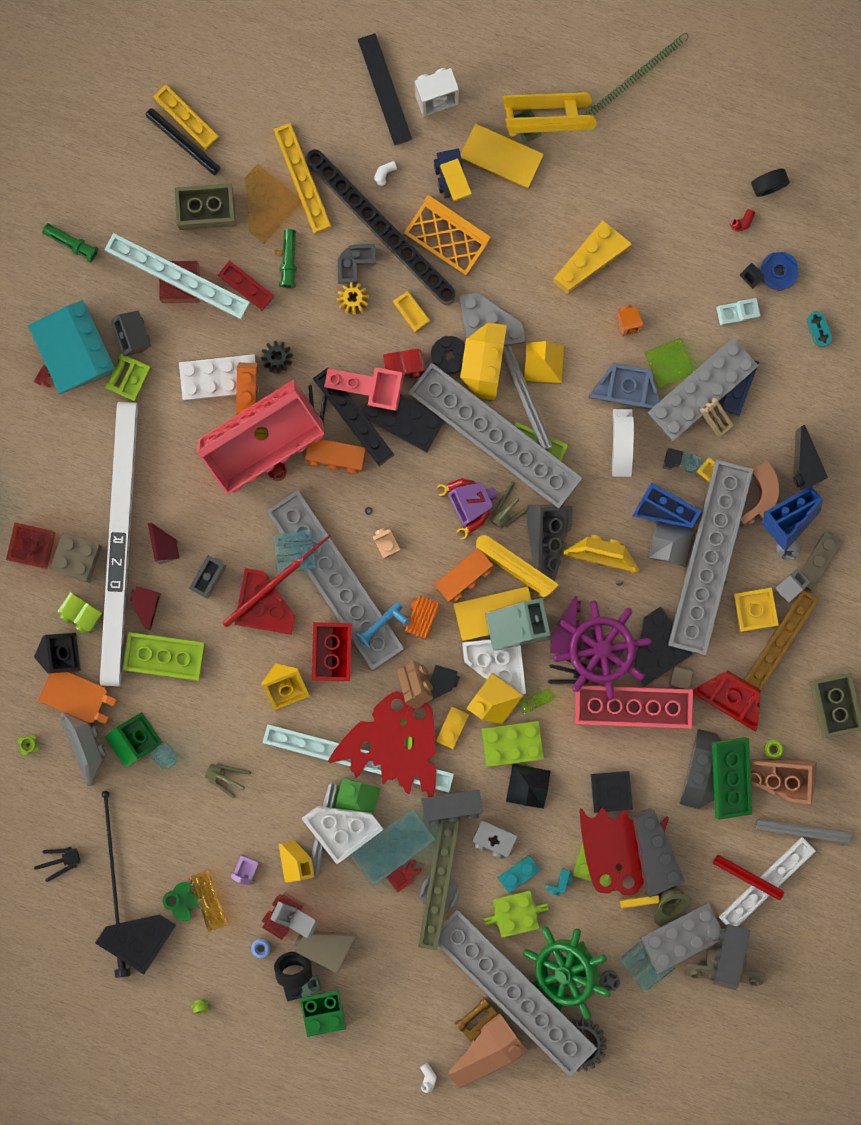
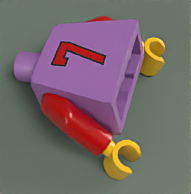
(470, 502)

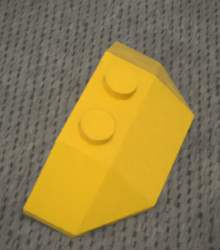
(483, 360)
(603, 553)

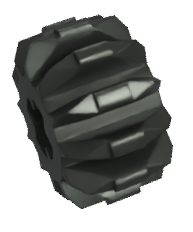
(275, 363)

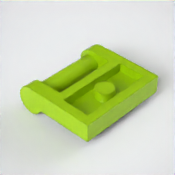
(133, 379)

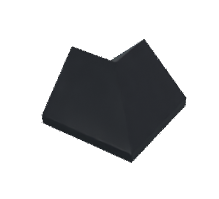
(58, 653)
(528, 786)

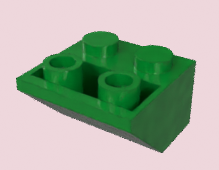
(323, 1013)

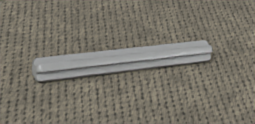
(803, 831)
(318, 849)

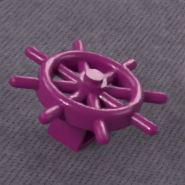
(602, 649)

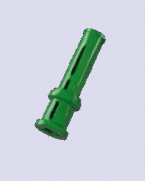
(77, 245)
(288, 268)

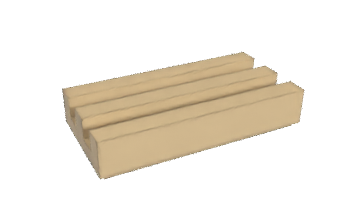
(709, 408)

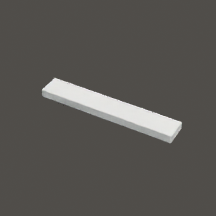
(776, 875)

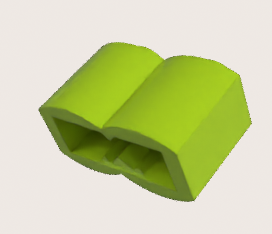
(80, 613)

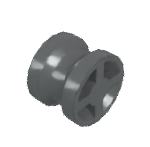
(611, 983)

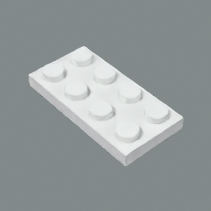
(211, 377)

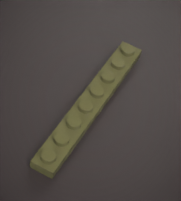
(438, 884)

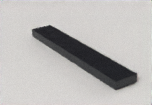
(384, 89)
(356, 421)

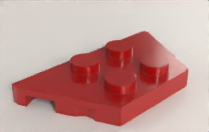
(732, 697)

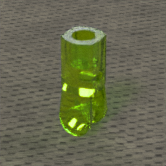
(539, 699)

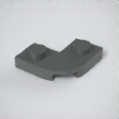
(350, 258)

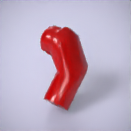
(744, 223)

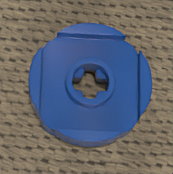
(778, 260)

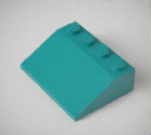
(71, 347)

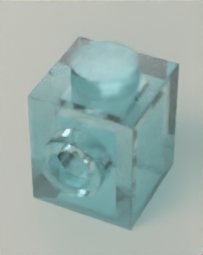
(164, 756)

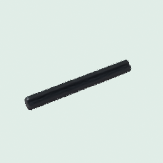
(182, 141)

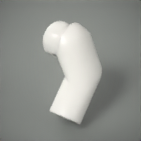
(382, 171)
(429, 1079)

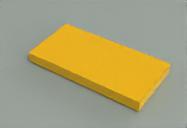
(501, 156)
(472, 616)

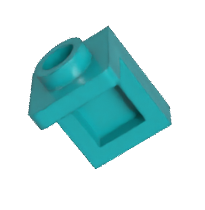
(564, 880)

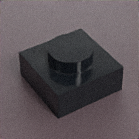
(752, 275)

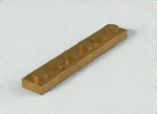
(781, 639)

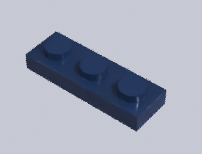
(736, 397)

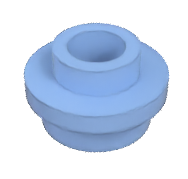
(256, 953)

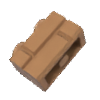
(415, 684)

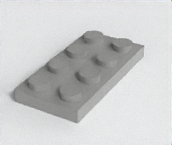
(682, 938)

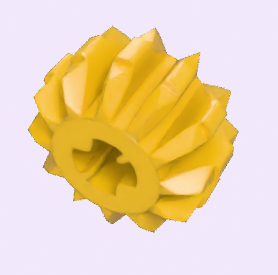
(344, 299)

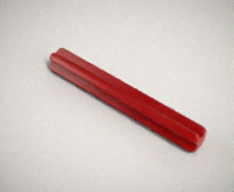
(748, 877)

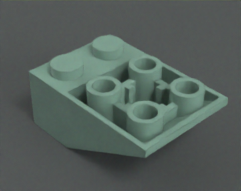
(518, 625)

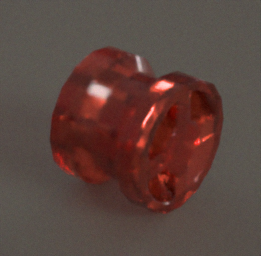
(278, 472)

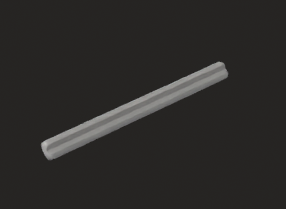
(526, 398)

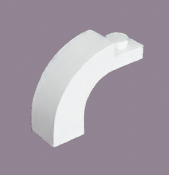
(622, 442)

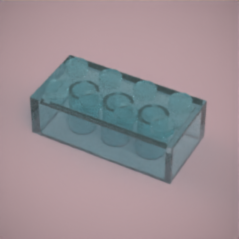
(393, 847)

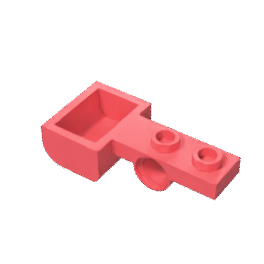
(382, 388)

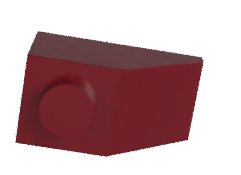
(145, 605)

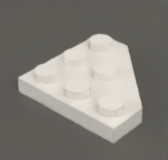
(504, 663)
(341, 830)

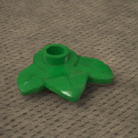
(184, 901)

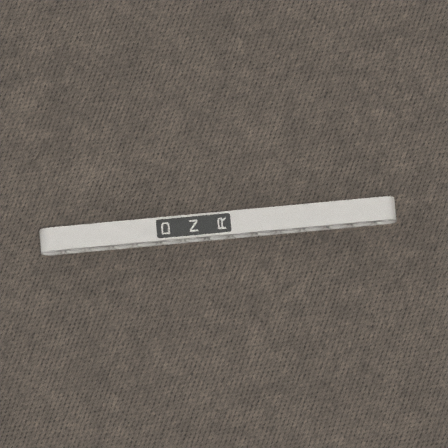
(118, 544)

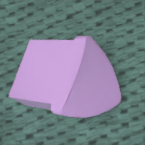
(244, 870)

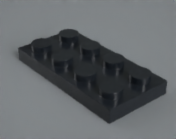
(409, 422)

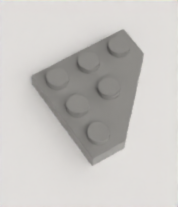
(479, 311)

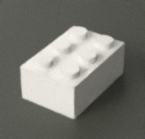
(436, 91)

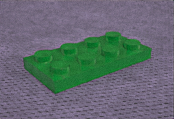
(732, 778)

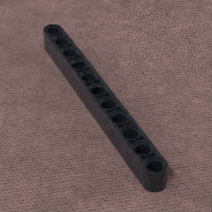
(377, 218)

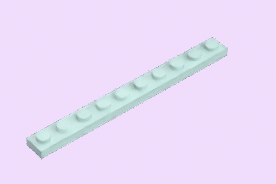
(324, 748)

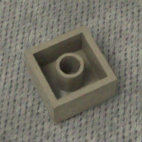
(75, 557)

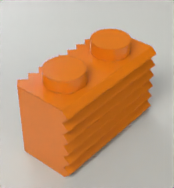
(422, 616)

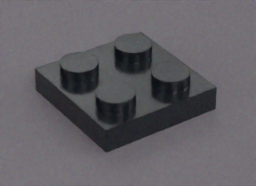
(611, 791)

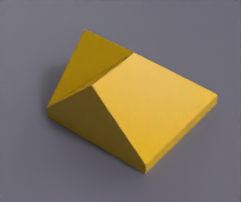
(544, 362)
(284, 686)

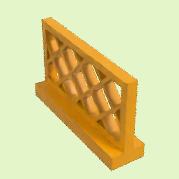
(460, 224)

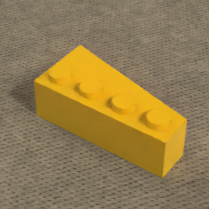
(595, 253)

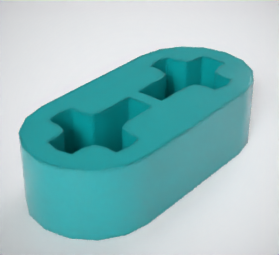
(814, 330)

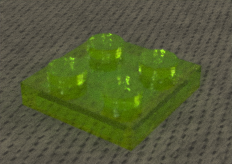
(669, 362)

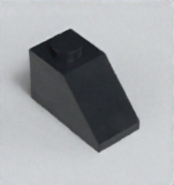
(443, 681)

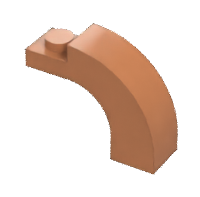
(769, 491)

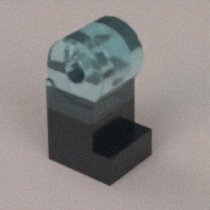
(681, 459)

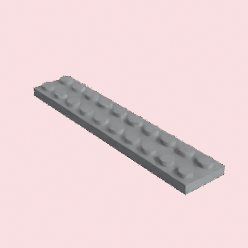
(495, 435)
(710, 557)
(337, 581)
(514, 993)

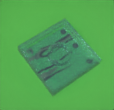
(293, 546)

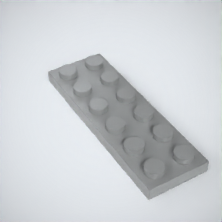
(709, 381)

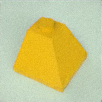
(495, 700)

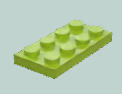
(163, 656)

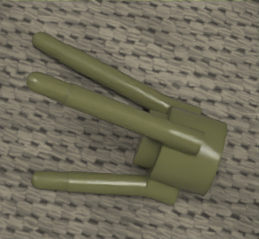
(501, 517)
(216, 774)

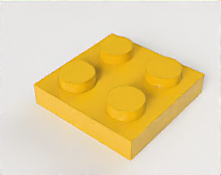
(755, 609)

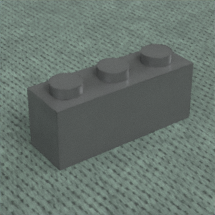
(452, 807)
(730, 957)

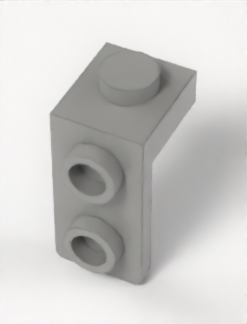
(294, 919)

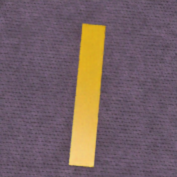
(302, 178)

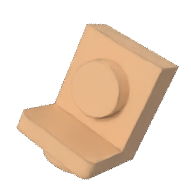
(386, 542)

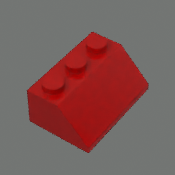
(331, 651)

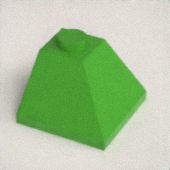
(357, 796)

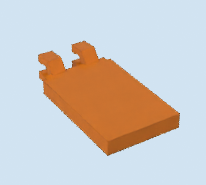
(76, 697)

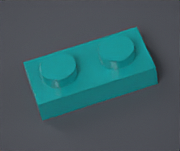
(518, 874)

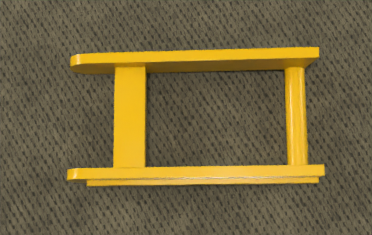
(569, 101)
(516, 566)

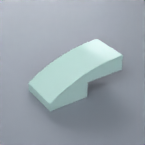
(738, 312)

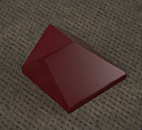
(163, 545)

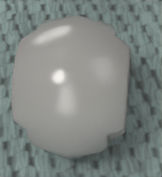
(791, 553)

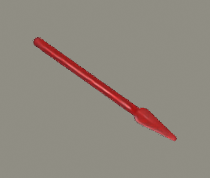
(270, 586)

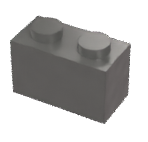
(131, 333)
(207, 577)

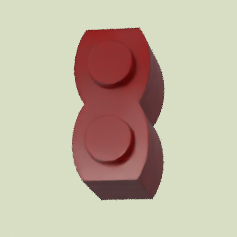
(406, 361)

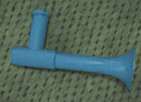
(392, 612)

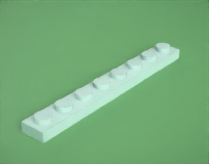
(177, 276)

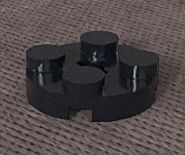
(444, 345)

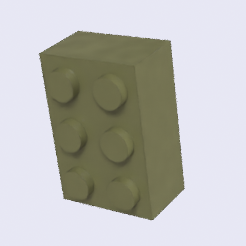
(205, 206)
(836, 705)

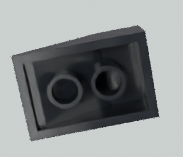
(807, 464)

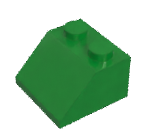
(133, 740)

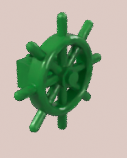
(574, 968)

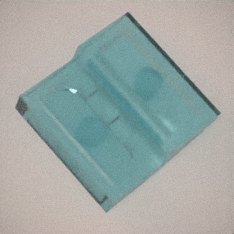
(641, 967)

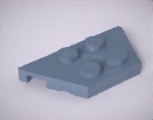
(627, 386)

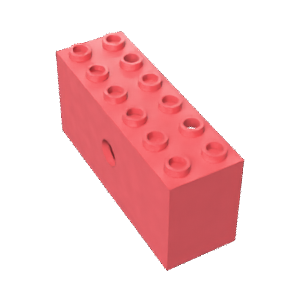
(239, 456)

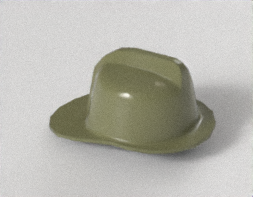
(671, 906)

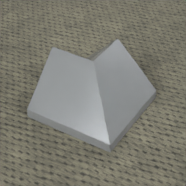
(670, 543)

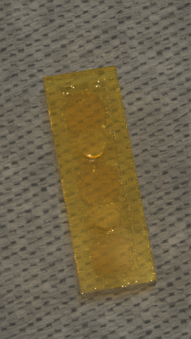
(208, 900)

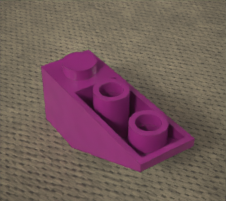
(561, 637)

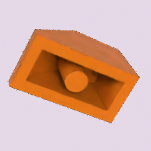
(629, 320)

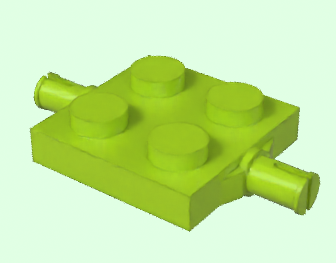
(516, 914)

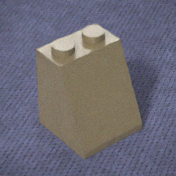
(325, 948)

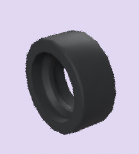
(770, 182)
(295, 980)

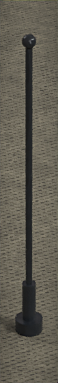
(122, 971)

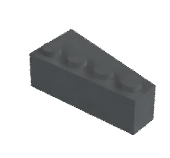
(656, 857)

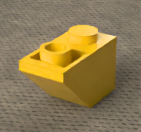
(295, 862)

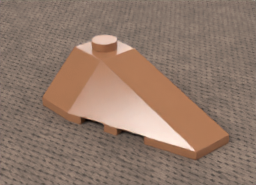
(785, 778)
(490, 1051)

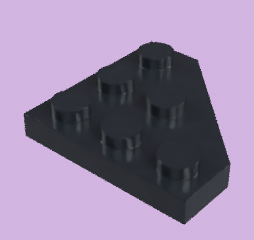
(658, 657)
(136, 940)

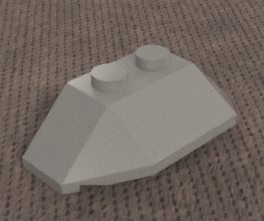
(85, 746)

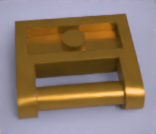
(475, 1031)

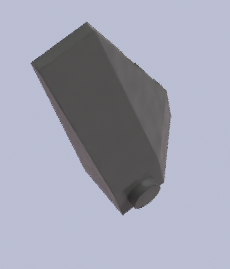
(547, 536)

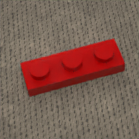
(245, 285)

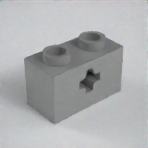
(505, 839)

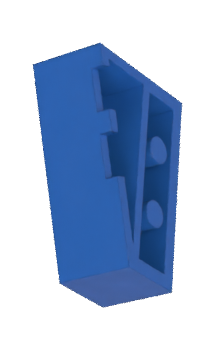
(665, 507)
(792, 516)

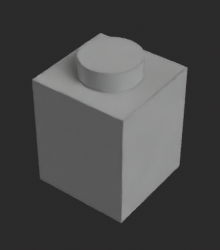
(792, 585)

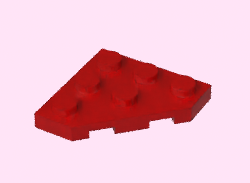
(270, 612)

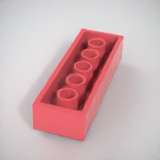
(634, 707)

